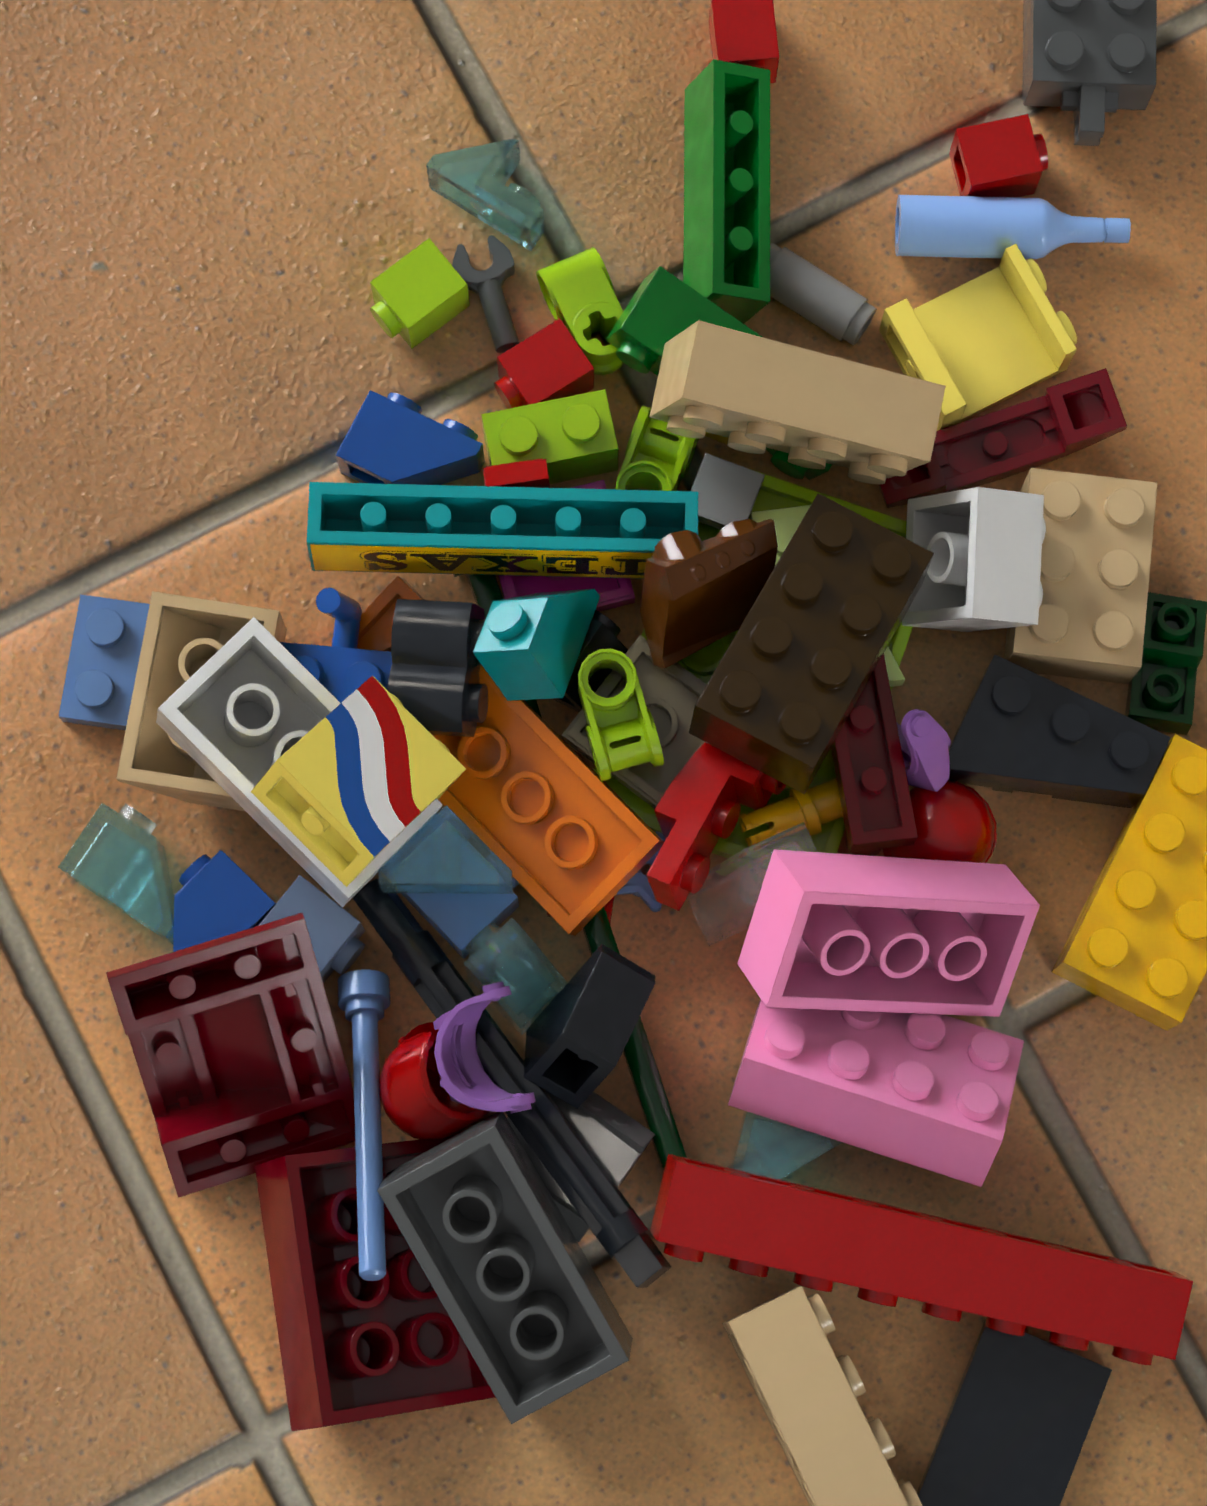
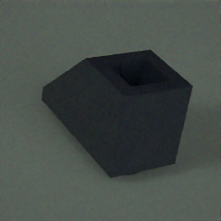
(586, 1026)

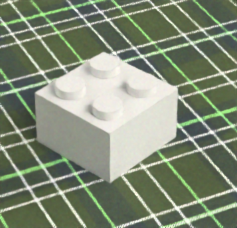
(982, 559)

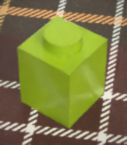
(418, 294)

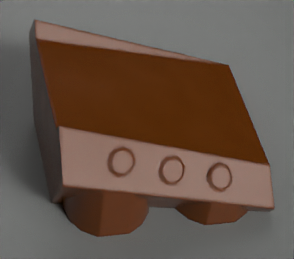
(704, 587)

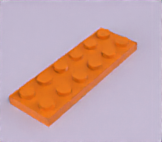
(533, 797)

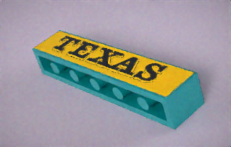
(491, 529)

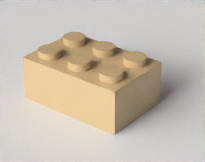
(1090, 577)

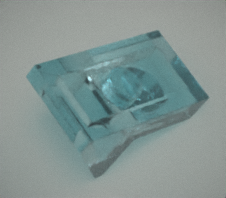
(476, 182)

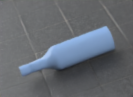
(991, 224)

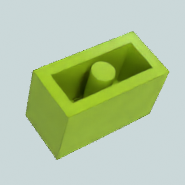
(568, 432)

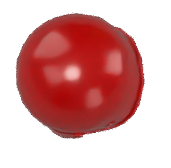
(950, 826)
(413, 1090)

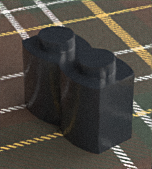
(436, 665)

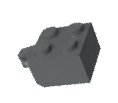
(1089, 59)

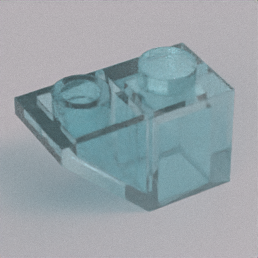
(515, 959)

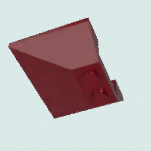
(237, 1052)

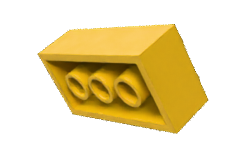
(1147, 913)

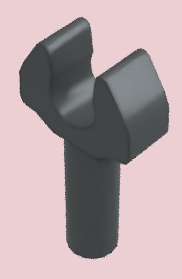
(489, 288)

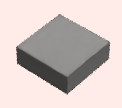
(725, 491)

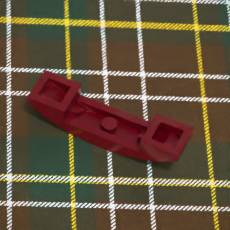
(1014, 439)

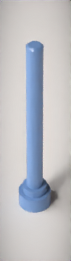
(364, 998)

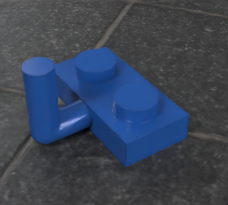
(342, 665)

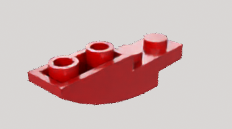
(696, 813)

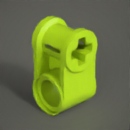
(585, 301)
(655, 456)
(618, 718)

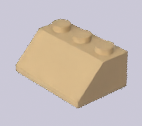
(176, 642)

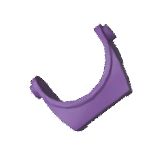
(926, 748)
(459, 1061)

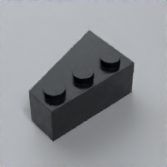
(1051, 742)

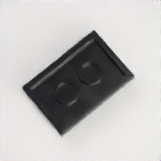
(1014, 1424)

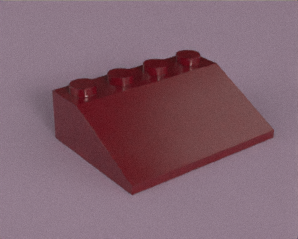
(347, 1341)

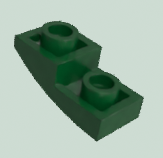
(1172, 650)

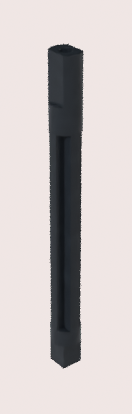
(544, 1125)

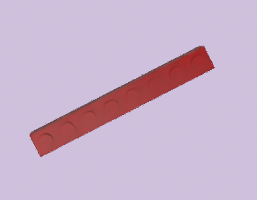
(919, 1258)

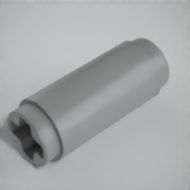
(818, 296)

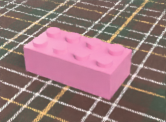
(886, 934)
(884, 1083)

